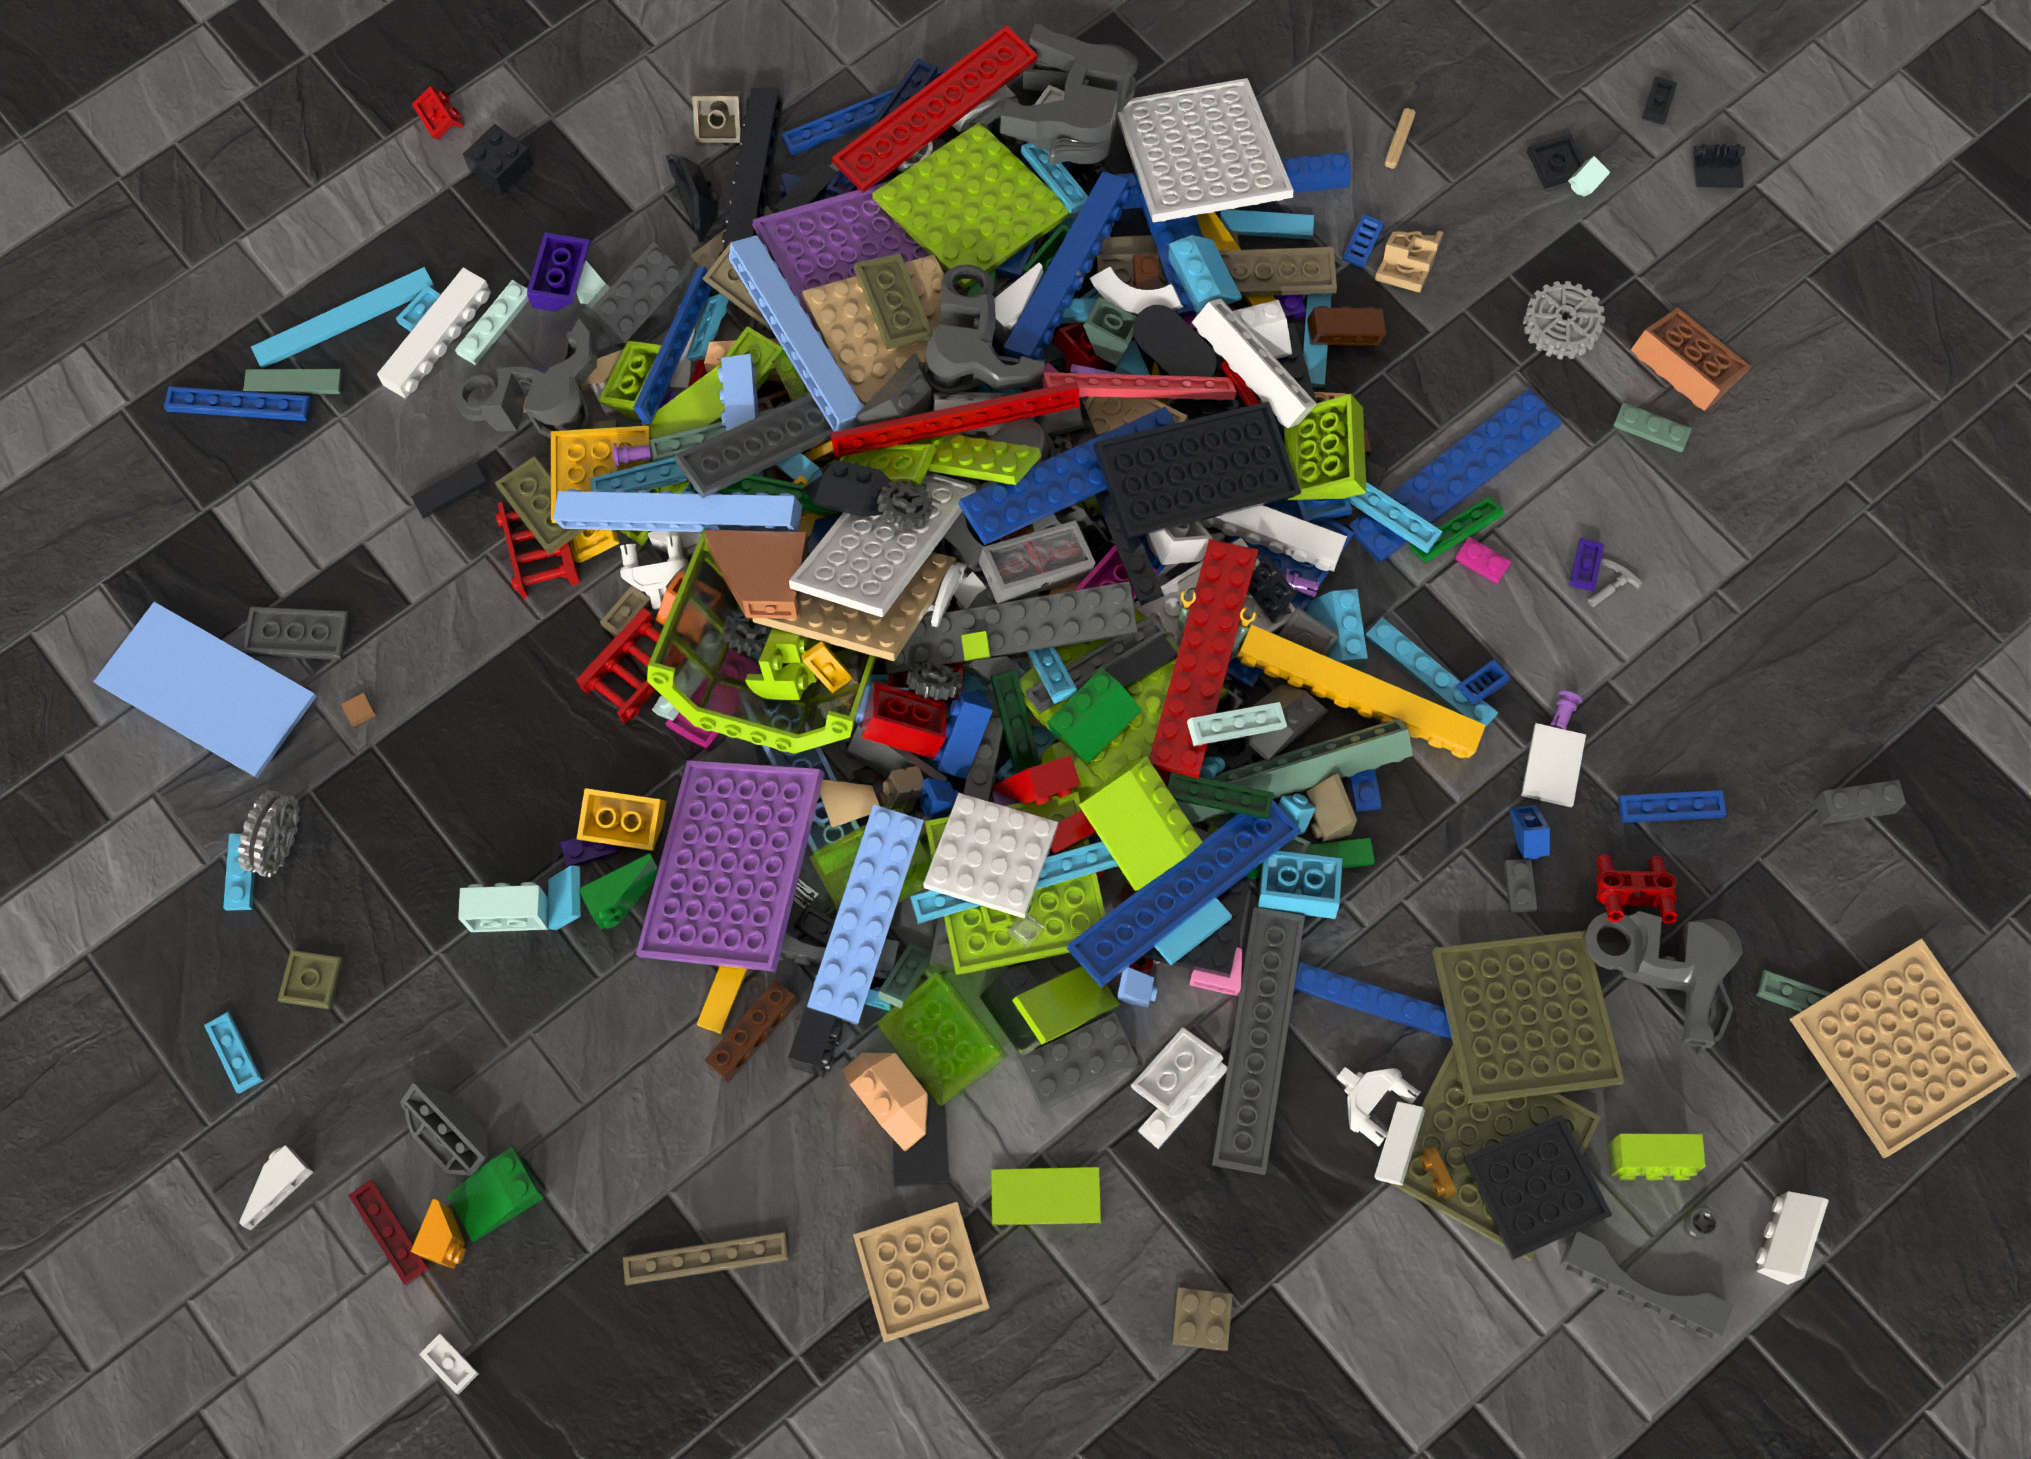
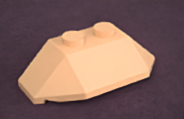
(890, 1095)

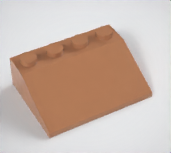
(1690, 358)

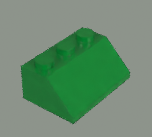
(1094, 716)

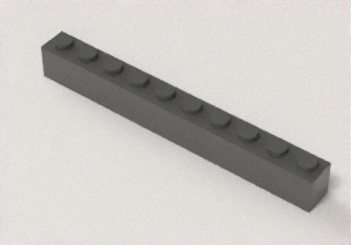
(978, 785)

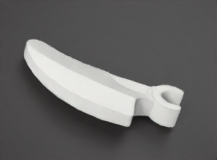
(951, 581)

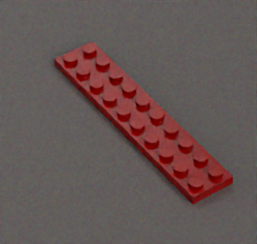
(934, 109)
(1203, 655)

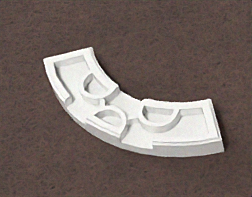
(1130, 298)

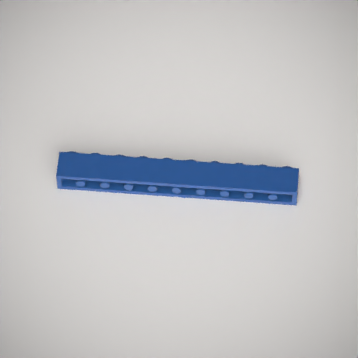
(1304, 174)
(1068, 268)

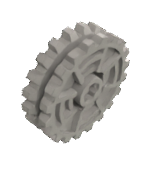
(1564, 320)
(268, 833)

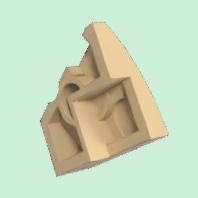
(846, 801)

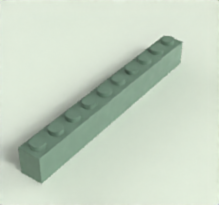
(1314, 764)

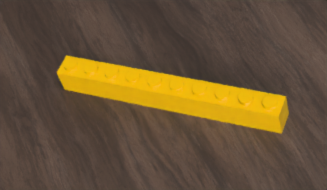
(1360, 691)

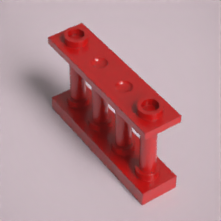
(567, 569)
(610, 659)

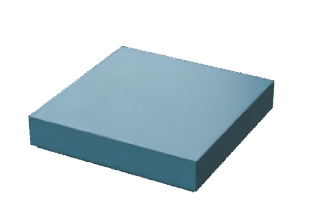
(564, 897)

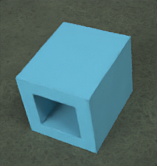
(1298, 810)

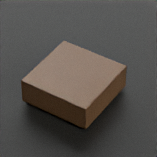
(358, 710)

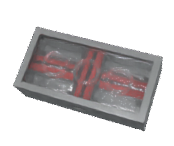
(1036, 562)

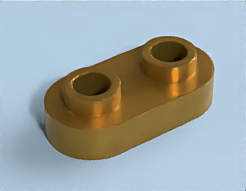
(1442, 1181)

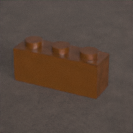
(1346, 326)

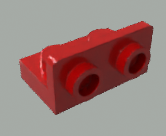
(437, 112)

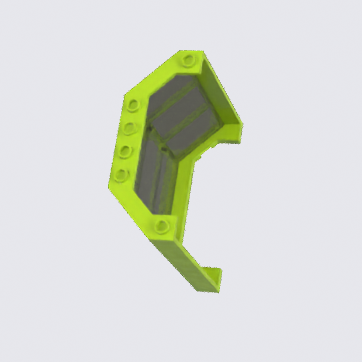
(708, 678)

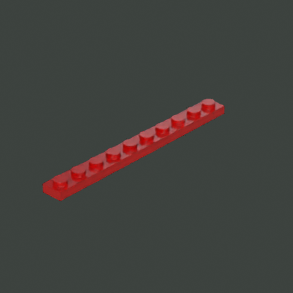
(955, 419)

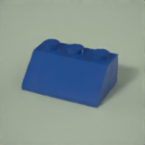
(963, 733)

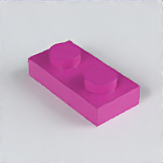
(1483, 560)

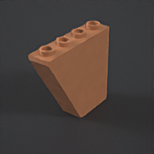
(759, 569)

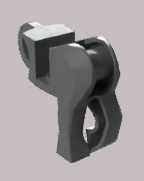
(961, 345)
(552, 392)
(1701, 959)

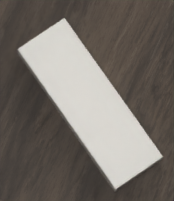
(1399, 1143)

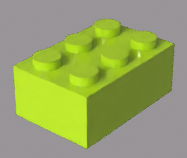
(1656, 1156)

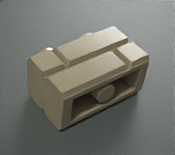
(901, 789)

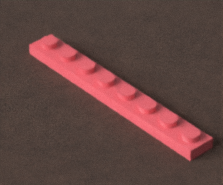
(1145, 385)

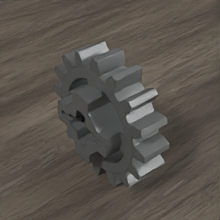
(903, 503)
(745, 633)
(934, 680)

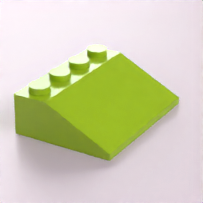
(1329, 450)
(1140, 822)

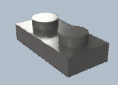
(1520, 886)

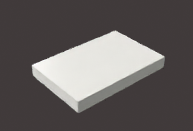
(1553, 765)
(1177, 1072)

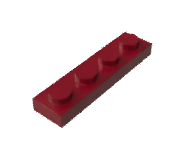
(388, 1232)

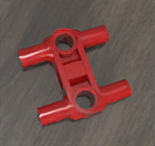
(1636, 888)

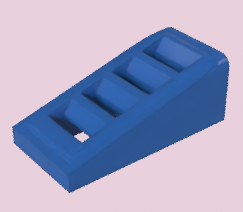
(1368, 227)
(1491, 668)

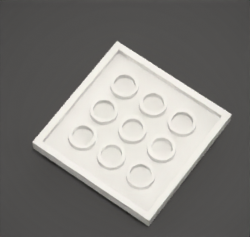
(991, 855)

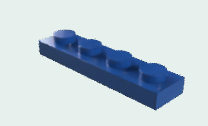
(1671, 806)

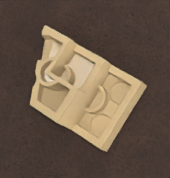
(1408, 259)

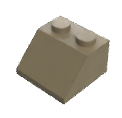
(717, 116)
(1333, 812)

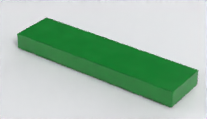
(1462, 527)

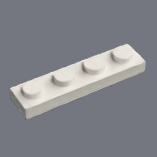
(1161, 1126)

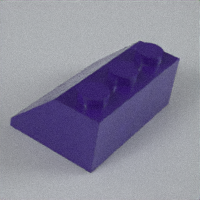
(557, 271)

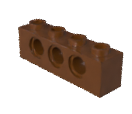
(751, 1031)

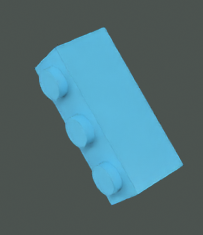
(1202, 272)
(1342, 614)
(1301, 884)

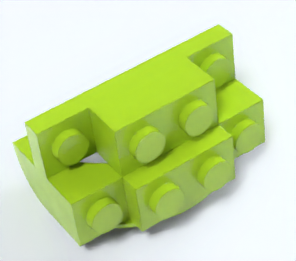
(784, 682)

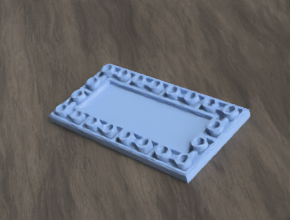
(205, 689)

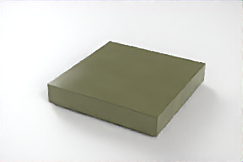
(310, 979)

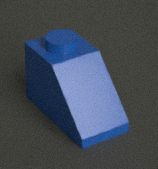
(937, 798)
(1530, 831)

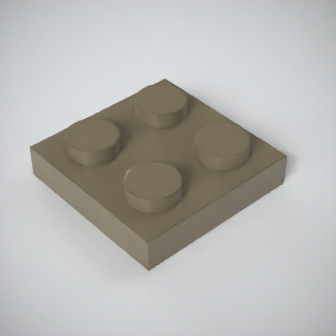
(1202, 1319)

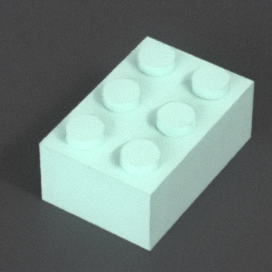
(503, 907)

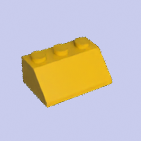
(621, 819)

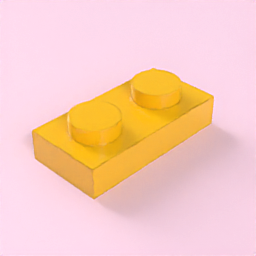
(827, 667)

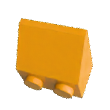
(440, 1237)

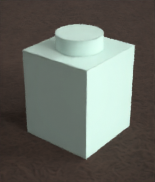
(1588, 177)

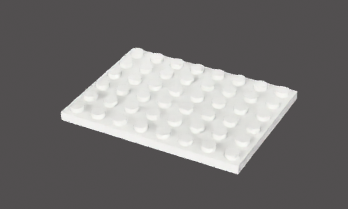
(1202, 150)

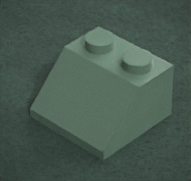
(1109, 330)

